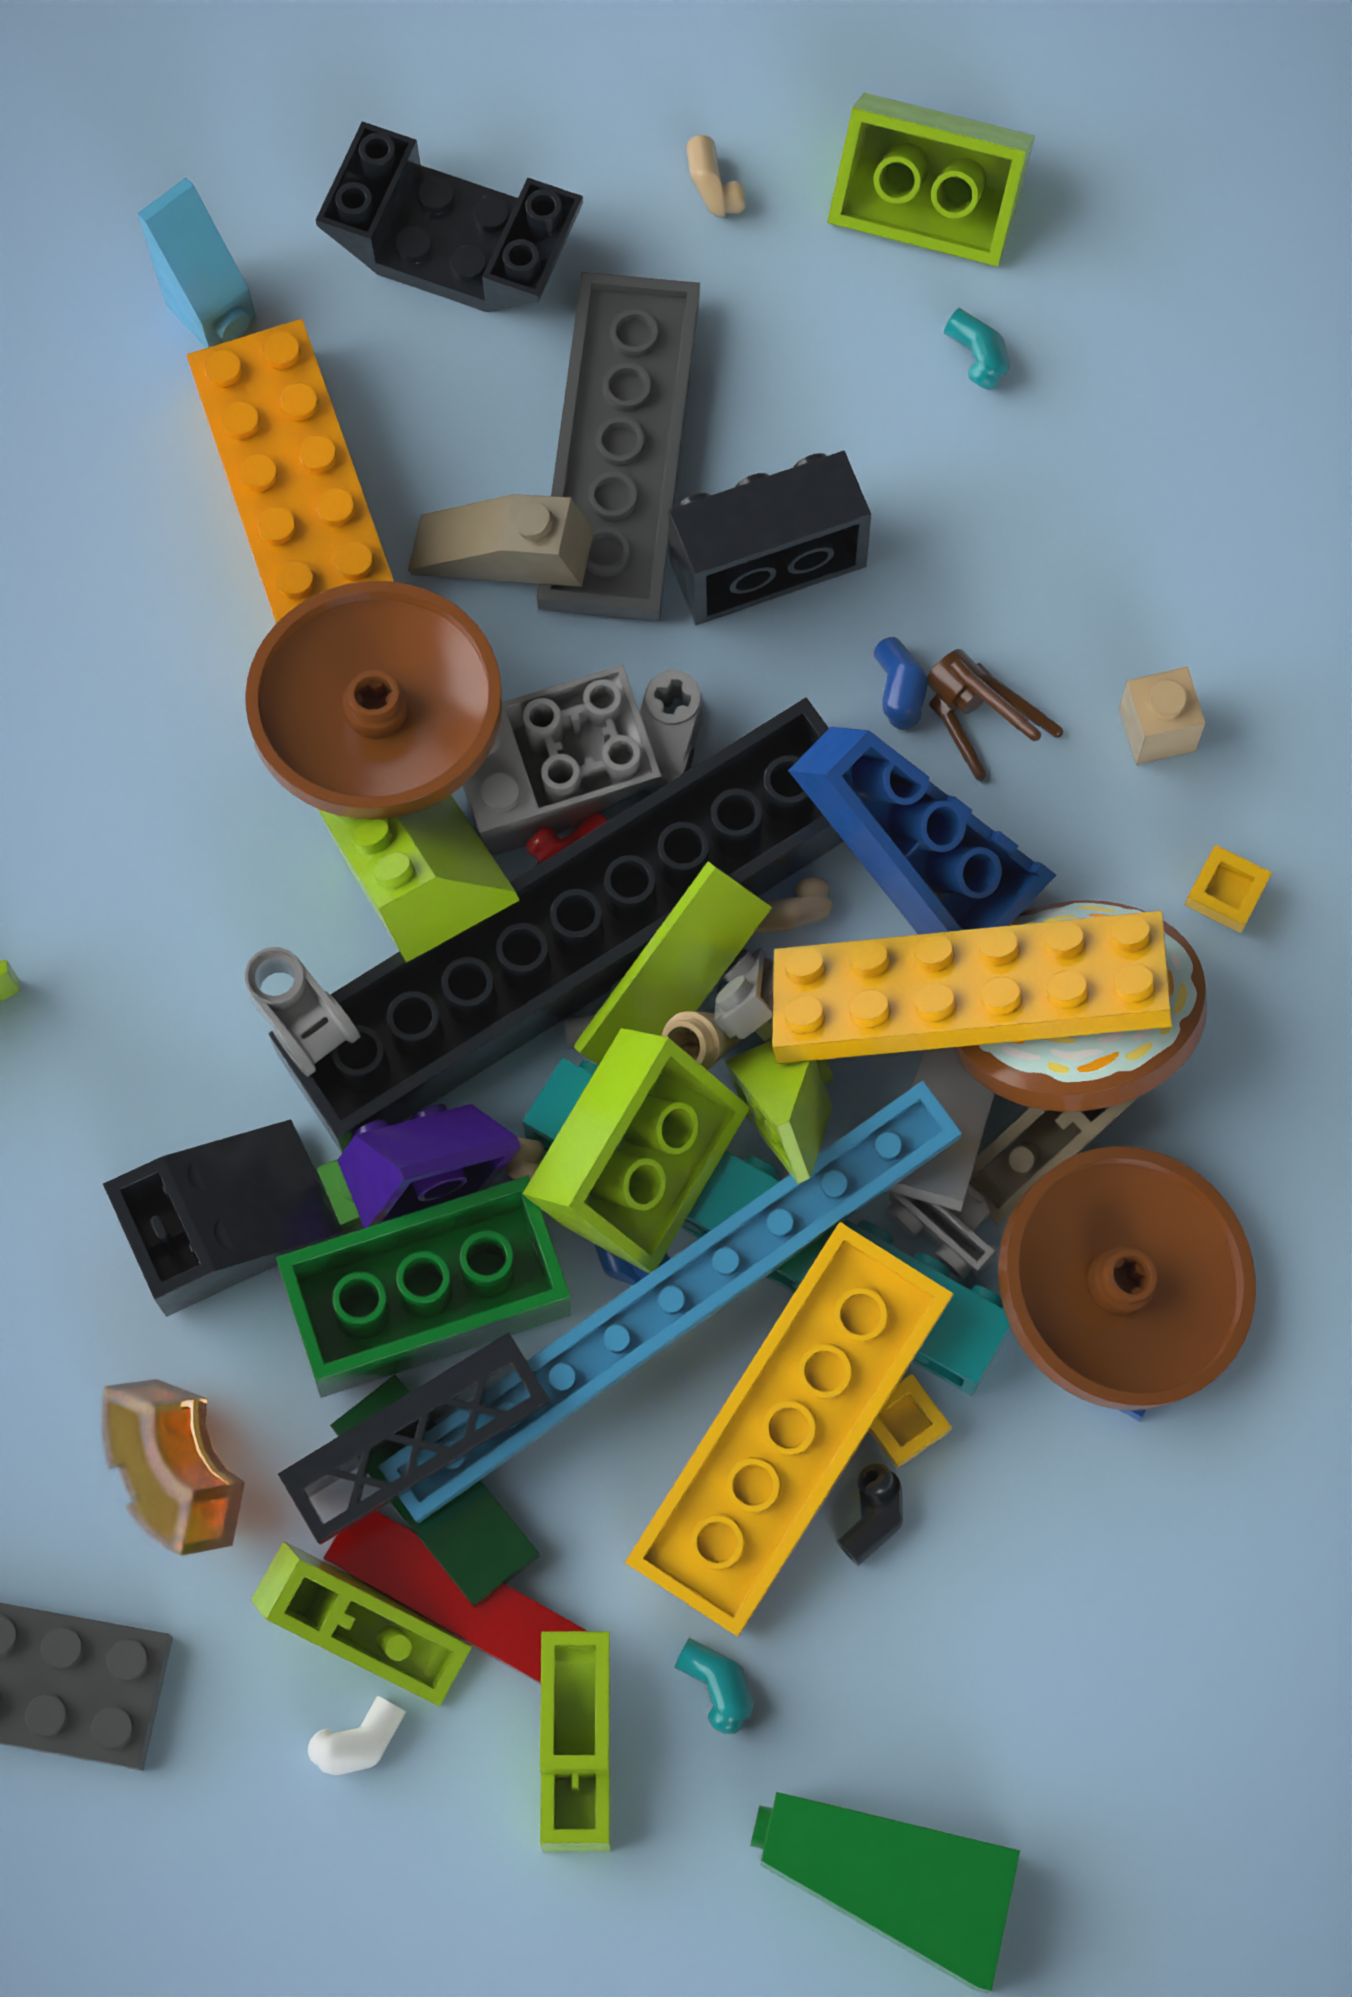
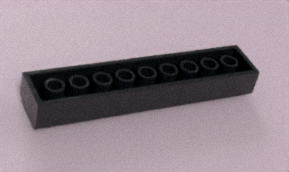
(570, 932)

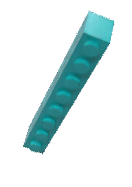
(959, 1343)

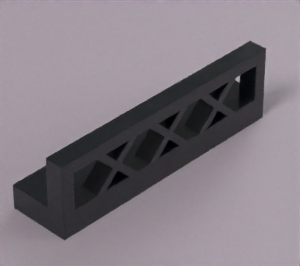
(402, 1419)

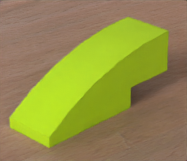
(575, 1742)

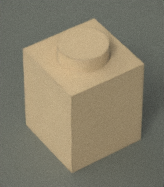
(1161, 715)

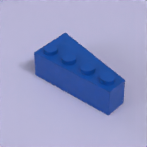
(915, 839)

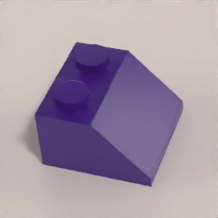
(423, 1160)

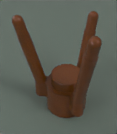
(965, 687)

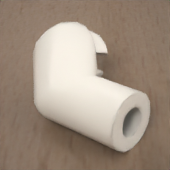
(357, 1747)

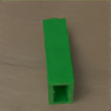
(904, 1881)

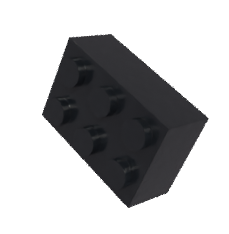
(769, 536)

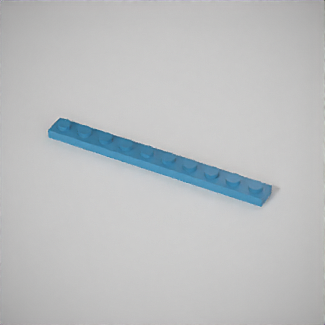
(690, 1288)

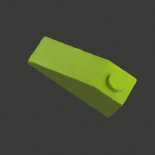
(786, 1104)
(359, 1624)

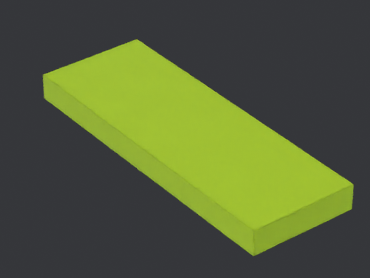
(679, 961)

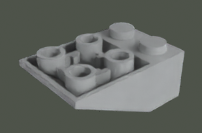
(560, 760)

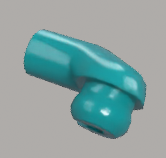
(986, 345)
(725, 1684)

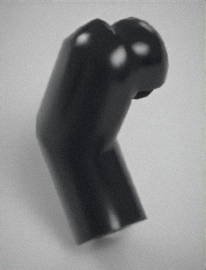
(880, 1513)

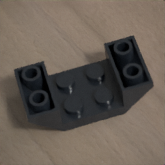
(442, 228)

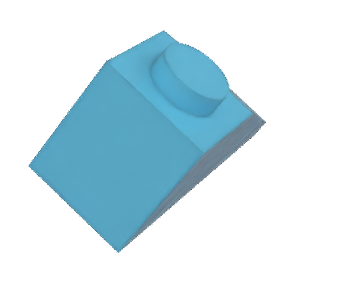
(196, 267)

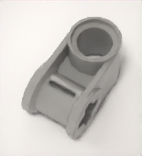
(671, 734)
(303, 1018)

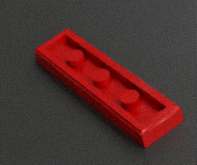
(403, 1569)

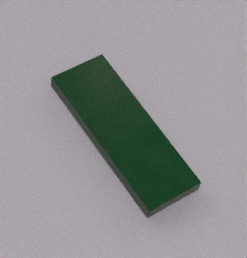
(466, 1536)

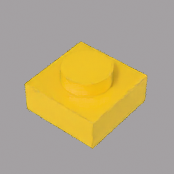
(1228, 888)
(908, 1423)

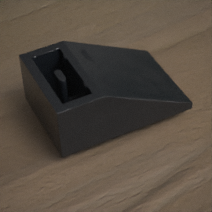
(221, 1212)

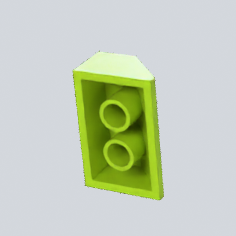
(930, 178)
(422, 873)
(637, 1148)

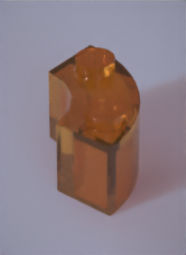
(169, 1466)

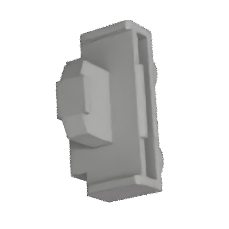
(746, 996)
(948, 1228)

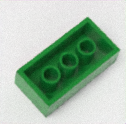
(424, 1286)

